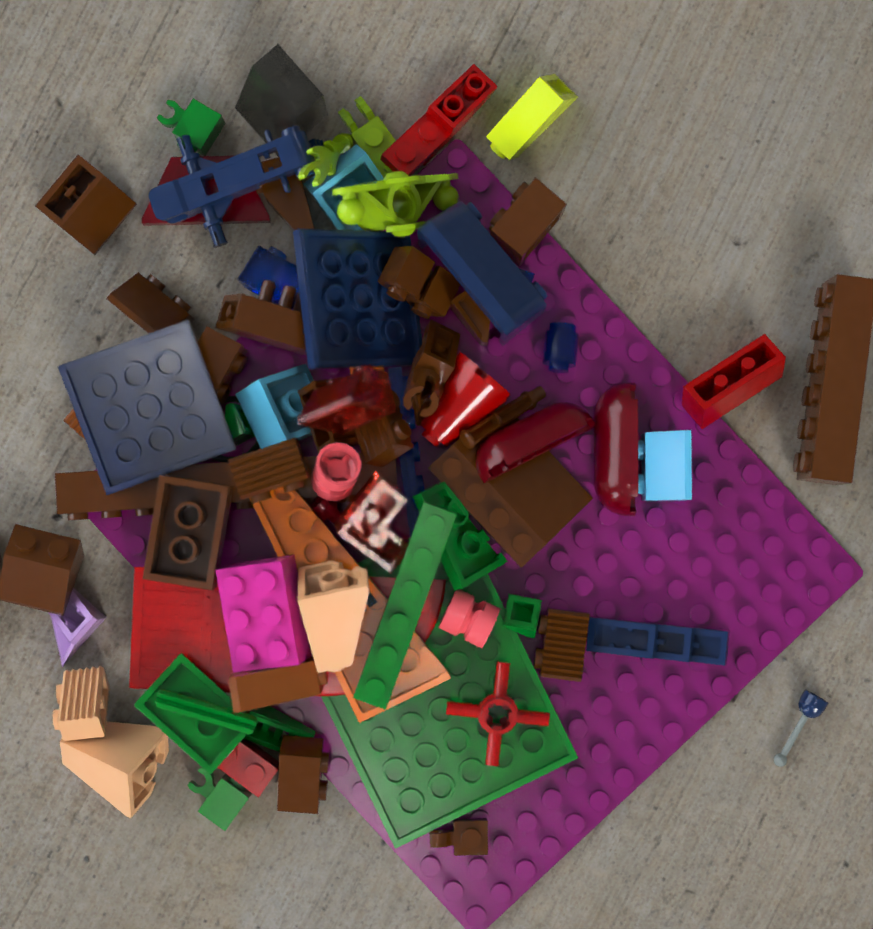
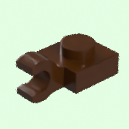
(466, 837)

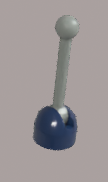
(810, 707)

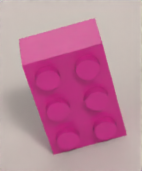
(263, 613)

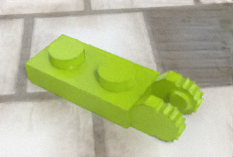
(372, 136)

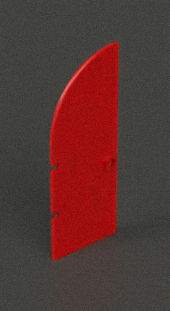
(191, 622)

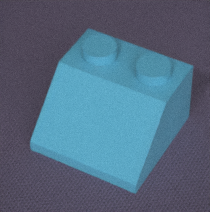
(352, 169)
(274, 405)
(665, 466)

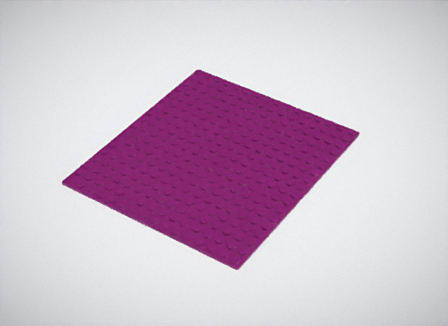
(724, 561)

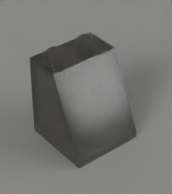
(279, 96)

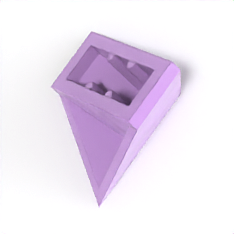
(75, 626)

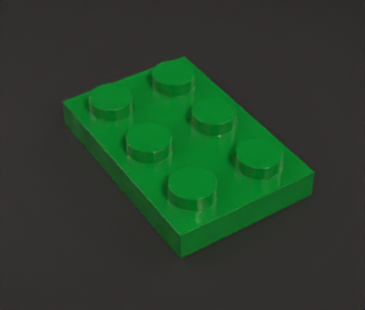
(201, 740)

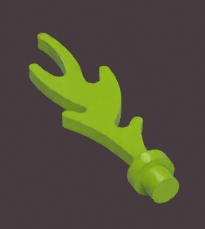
(326, 158)

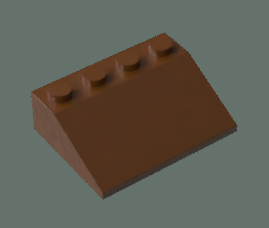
(518, 507)

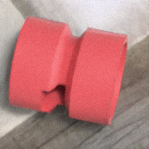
(335, 471)
(469, 618)

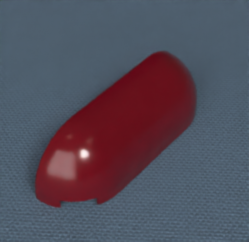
(530, 438)
(617, 449)

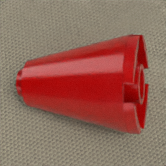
(465, 401)

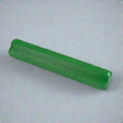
(205, 711)

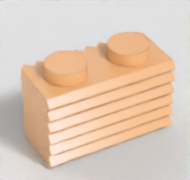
(82, 704)

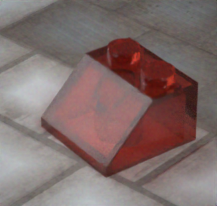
(349, 401)

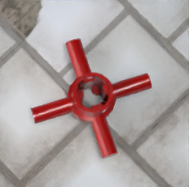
(506, 724)

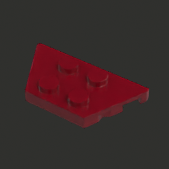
(241, 211)

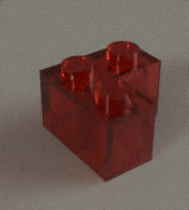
(367, 522)

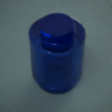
(560, 347)

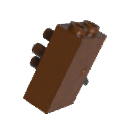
(264, 320)

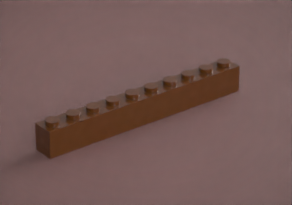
(83, 491)

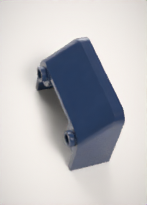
(483, 269)

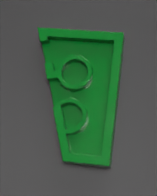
(467, 549)

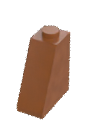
(275, 685)

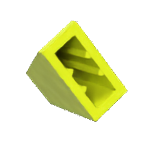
(530, 116)

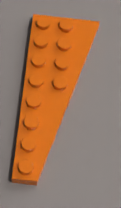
(299, 531)

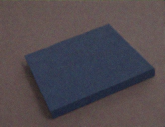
(344, 308)
(147, 407)

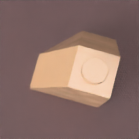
(332, 611)
(119, 763)

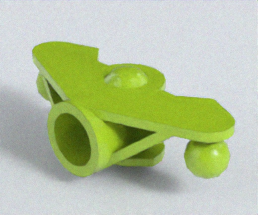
(395, 201)

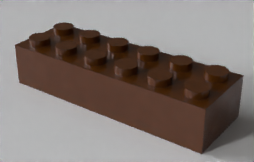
(835, 381)

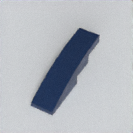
(657, 641)

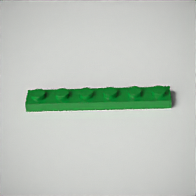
(405, 605)

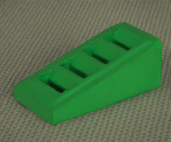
(272, 717)

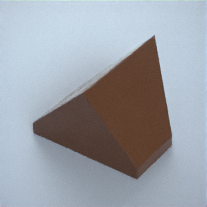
(471, 317)

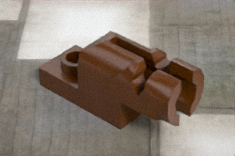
(431, 367)

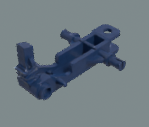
(234, 178)

